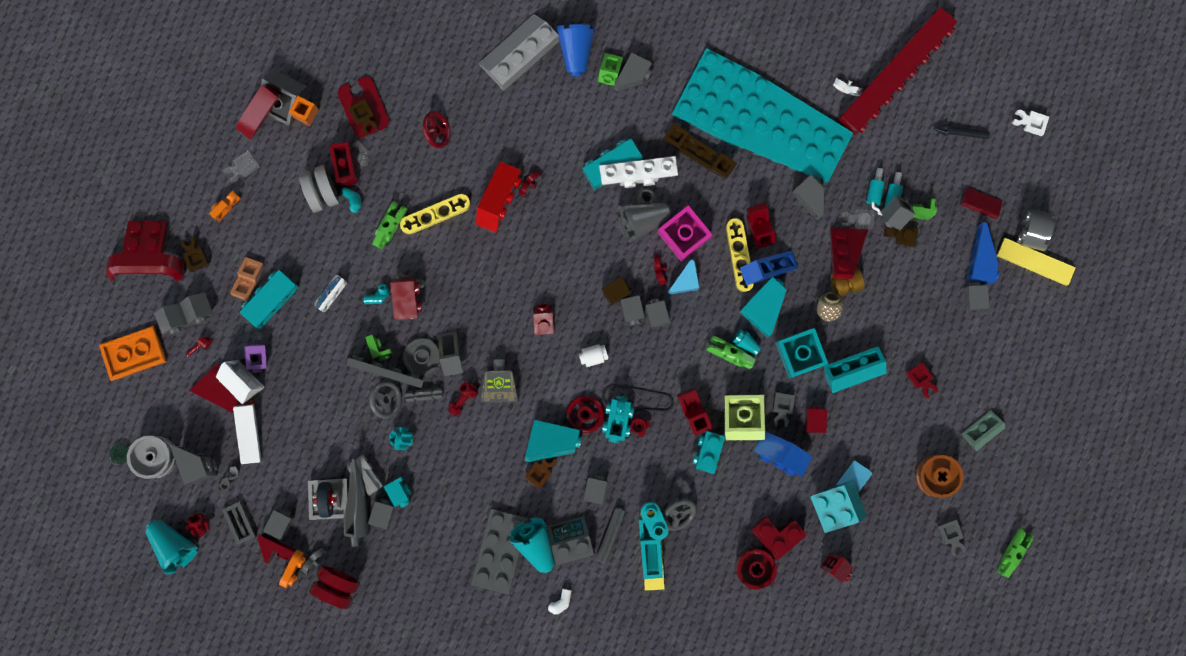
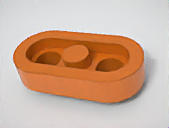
(289, 577)

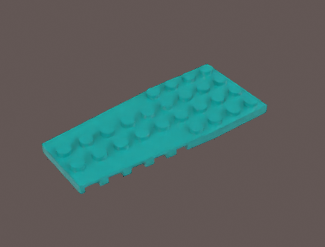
(760, 117)

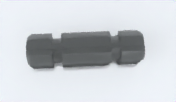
(426, 394)

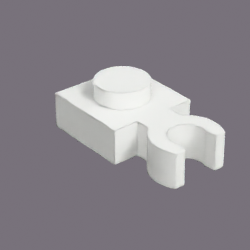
(1033, 122)

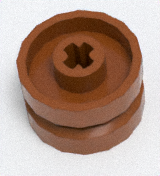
(950, 476)

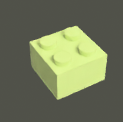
(744, 417)

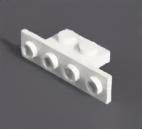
(638, 172)

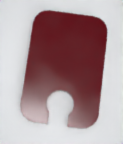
(374, 102)

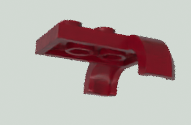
(144, 252)

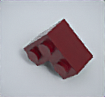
(778, 541)

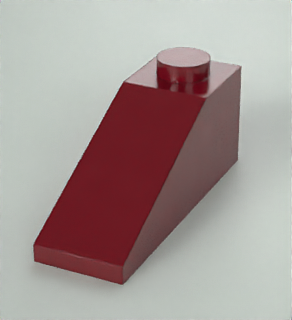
(837, 567)

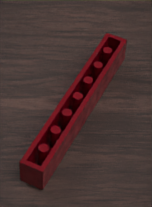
(897, 71)

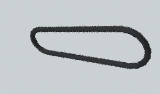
(641, 390)

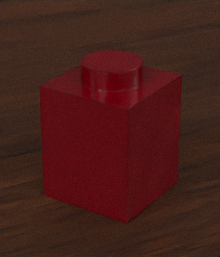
(815, 420)

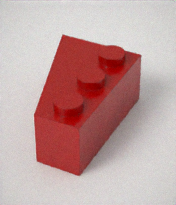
(498, 196)

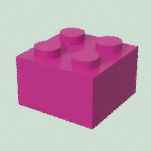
(684, 233)

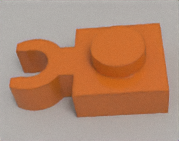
(221, 208)

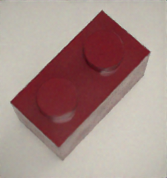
(343, 164)
(405, 298)

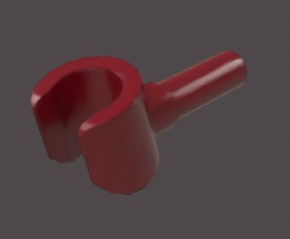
(203, 342)

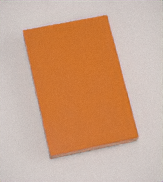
(132, 353)

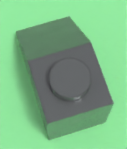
(633, 73)
(811, 196)
(450, 353)

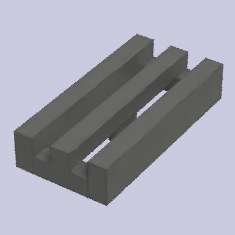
(246, 520)

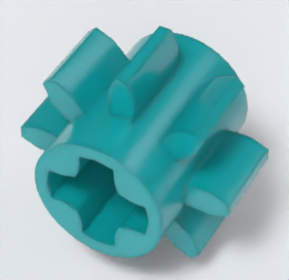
(401, 438)

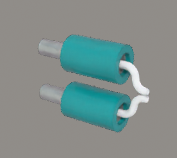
(876, 189)

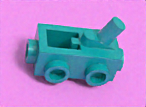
(619, 412)

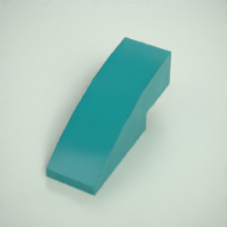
(650, 553)

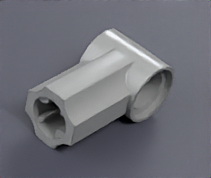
(370, 480)

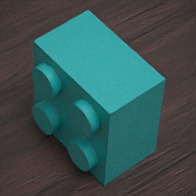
(801, 353)
(838, 506)

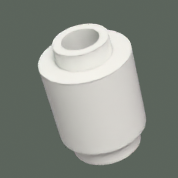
(593, 355)

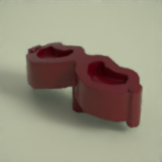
(528, 182)
(658, 270)

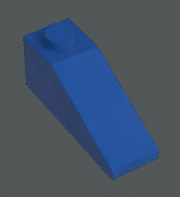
(984, 260)
(768, 267)

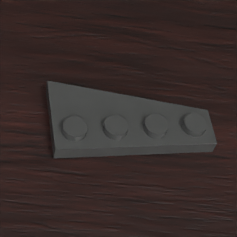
(376, 368)

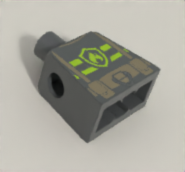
(499, 384)

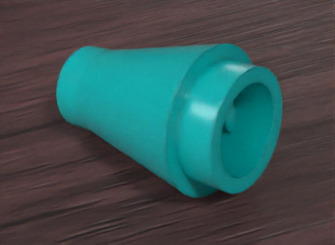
(745, 341)

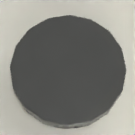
(427, 362)

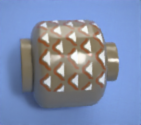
(830, 306)

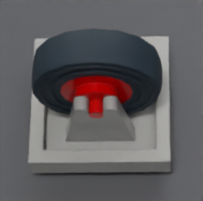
(327, 498)

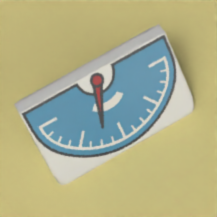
(330, 293)

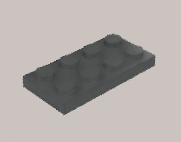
(497, 555)

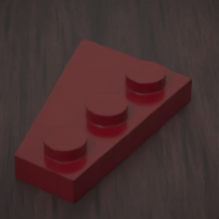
(214, 391)

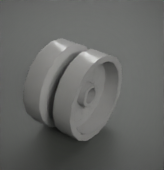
(318, 189)
(140, 457)

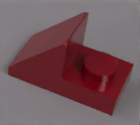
(269, 546)

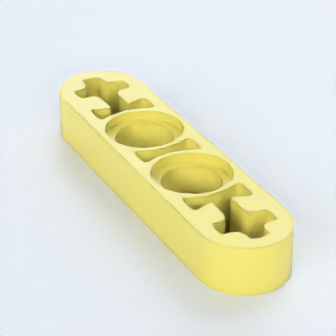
(434, 211)
(738, 255)

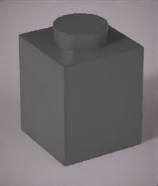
(897, 213)
(976, 297)
(632, 310)
(657, 313)
(595, 489)
(382, 514)
(279, 523)

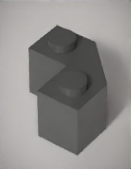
(190, 311)

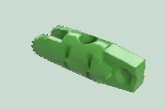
(384, 232)
(730, 353)
(1015, 552)

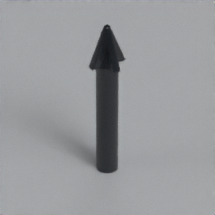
(945, 129)

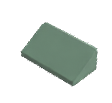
(983, 430)

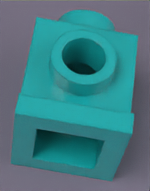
(398, 493)

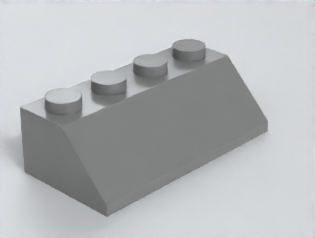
(519, 51)

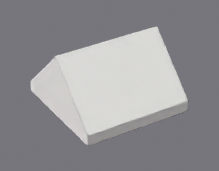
(238, 380)

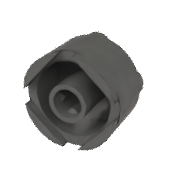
(1036, 230)

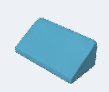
(857, 473)

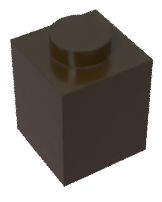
(616, 291)

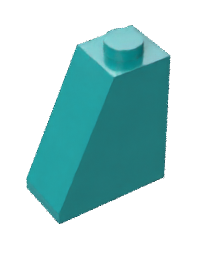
(765, 306)
(551, 441)

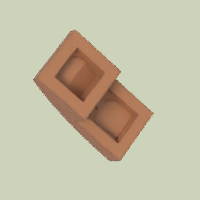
(247, 279)

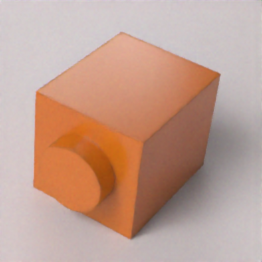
(303, 110)

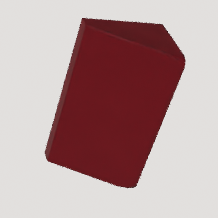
(981, 203)

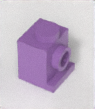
(259, 350)

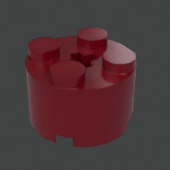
(761, 578)

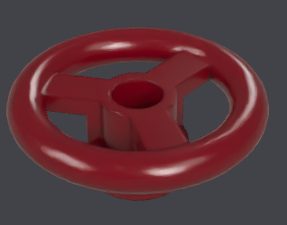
(433, 129)
(579, 400)

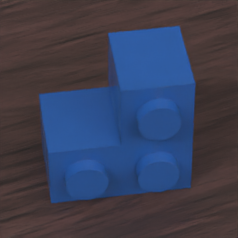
(783, 454)

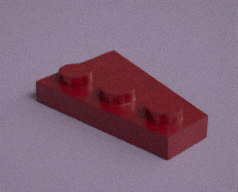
(845, 250)

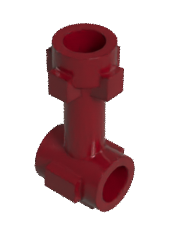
(467, 390)

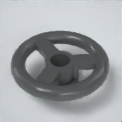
(383, 399)
(677, 512)

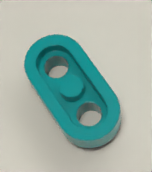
(654, 521)

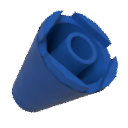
(576, 47)

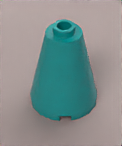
(534, 544)
(169, 546)

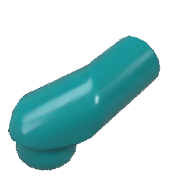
(354, 199)
(379, 297)

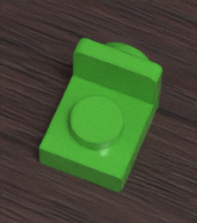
(610, 69)
(925, 213)
(375, 346)

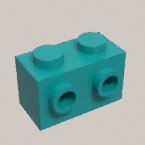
(709, 452)

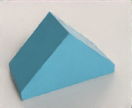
(686, 281)

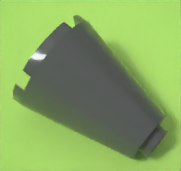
(641, 219)

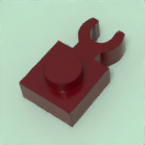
(920, 377)

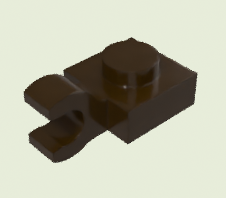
(906, 236)

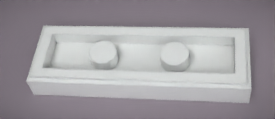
(247, 434)

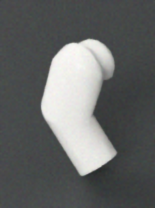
(562, 604)

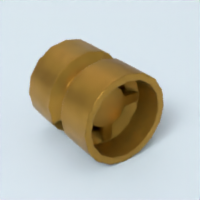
(843, 286)

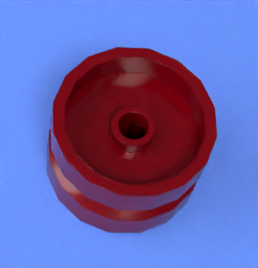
(334, 587)

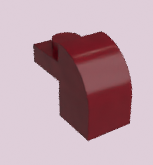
(760, 226)
(693, 411)

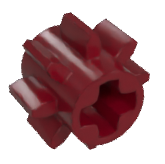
(197, 525)

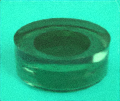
(118, 454)

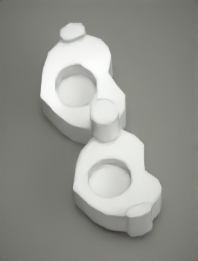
(847, 88)

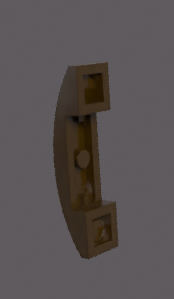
(699, 152)

